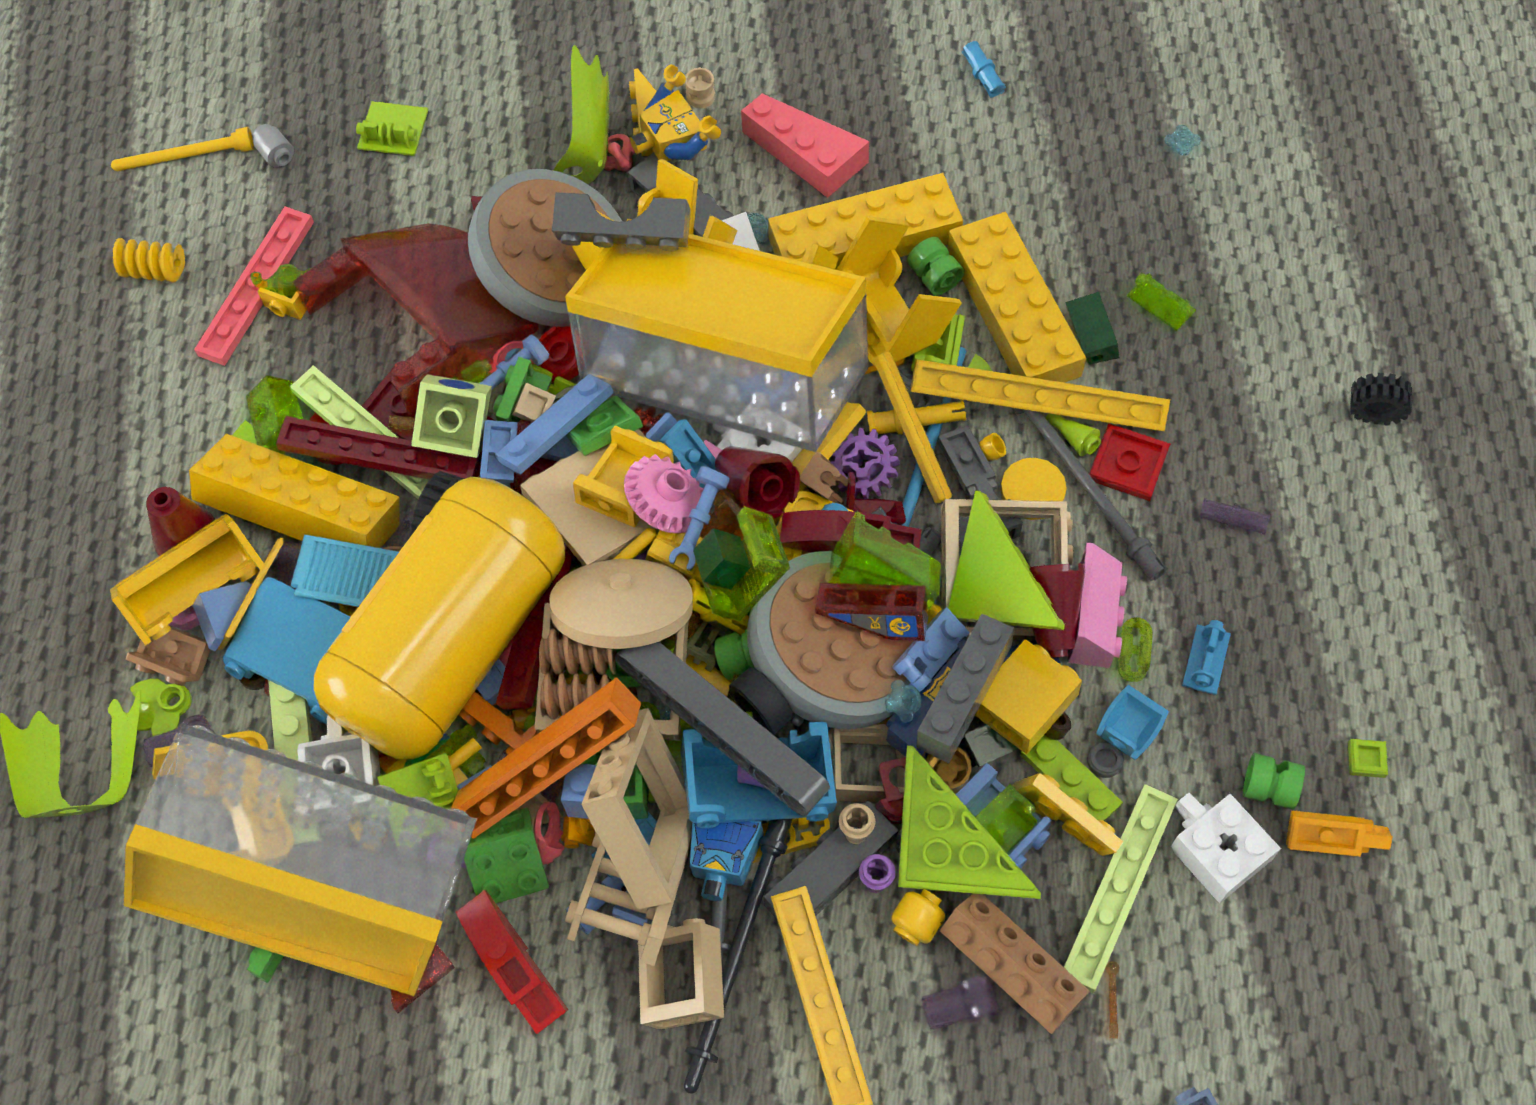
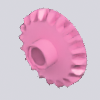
(662, 493)

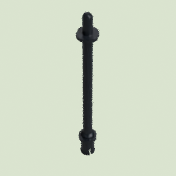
(772, 847)

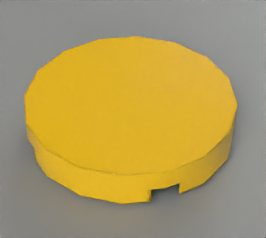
(1033, 481)

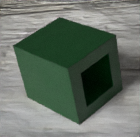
(721, 559)

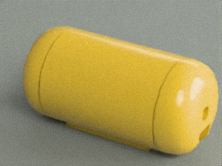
(439, 617)

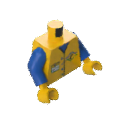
(671, 125)

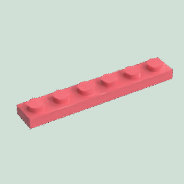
(243, 300)

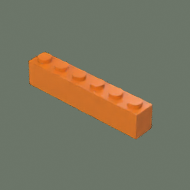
(548, 755)

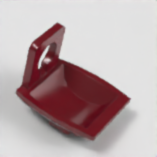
(891, 508)
(892, 805)

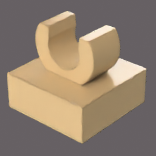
(532, 403)

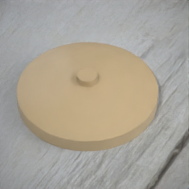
(621, 603)

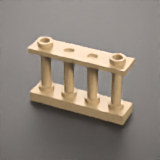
(647, 935)

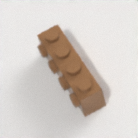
(1014, 961)

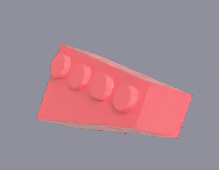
(805, 144)

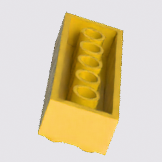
(922, 203)
(1015, 301)
(292, 495)

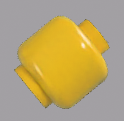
(918, 917)

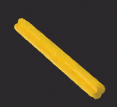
(912, 427)

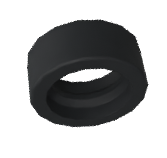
(758, 695)

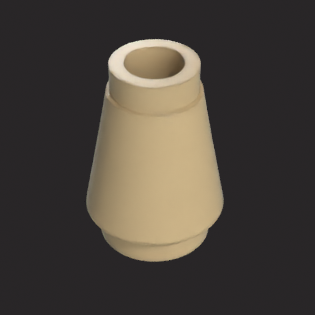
(856, 816)

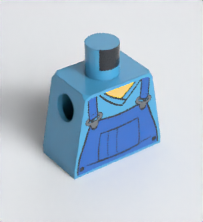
(723, 855)

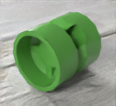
(935, 266)
(733, 654)
(1275, 781)

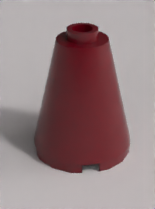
(759, 478)
(173, 518)
(1065, 591)

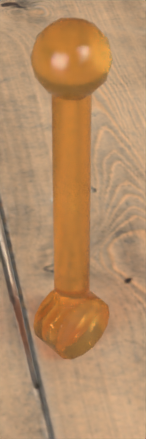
(1112, 969)

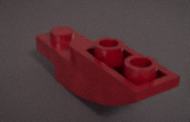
(822, 529)

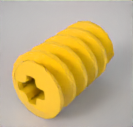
(147, 260)

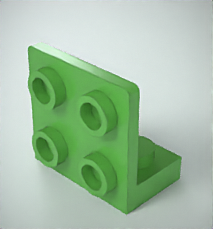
(506, 859)

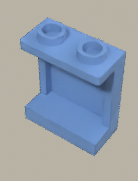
(982, 791)

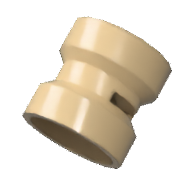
(700, 87)

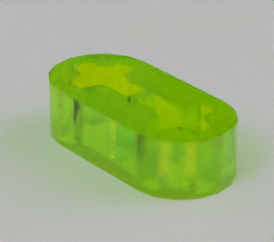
(1142, 650)

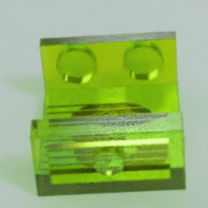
(767, 566)

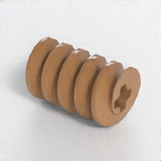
(572, 654)
(566, 696)

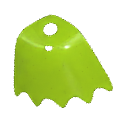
(589, 119)
(34, 762)

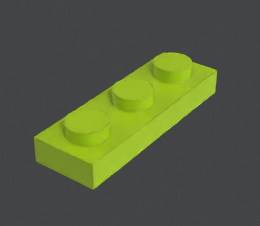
(1074, 778)

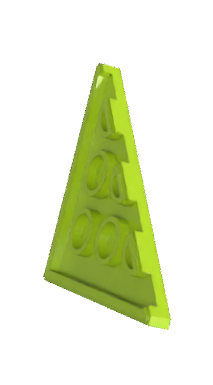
(996, 577)
(947, 844)

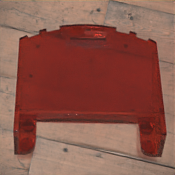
(435, 282)

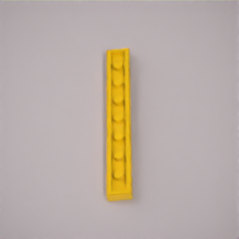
(1039, 395)

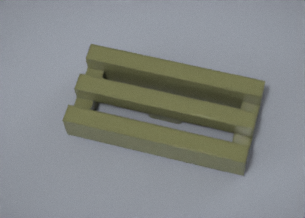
(701, 654)

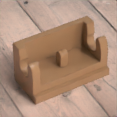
(821, 476)

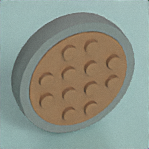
(517, 250)
(816, 662)

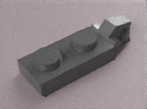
(968, 462)

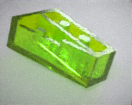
(874, 557)

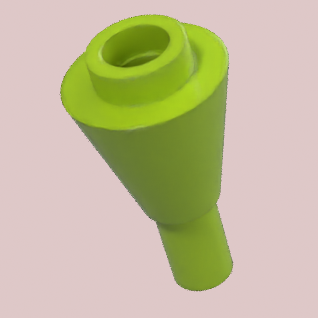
(1080, 436)

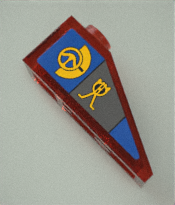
(882, 610)

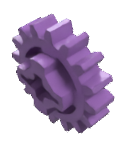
(876, 462)

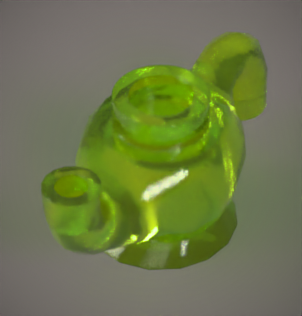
(281, 280)

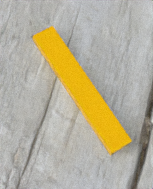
(820, 998)

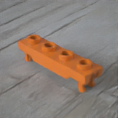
(495, 723)

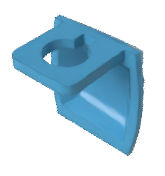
(1132, 722)

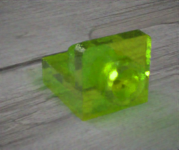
(476, 762)

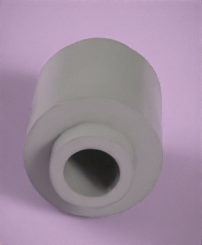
(272, 145)

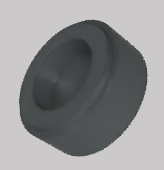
(1105, 760)

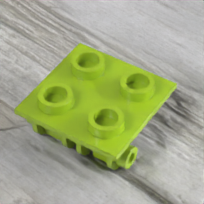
(392, 128)
(425, 779)

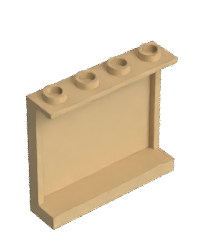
(584, 531)

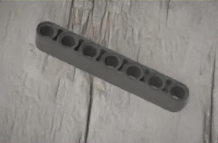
(725, 725)

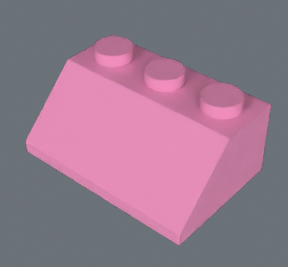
(1099, 609)

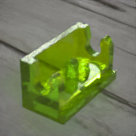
(1008, 817)

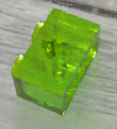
(268, 406)

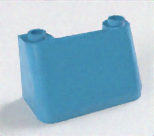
(284, 640)
(717, 796)

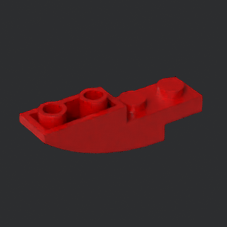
(509, 962)

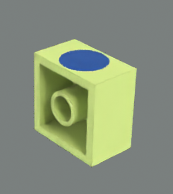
(451, 415)

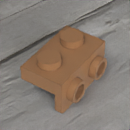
(174, 655)

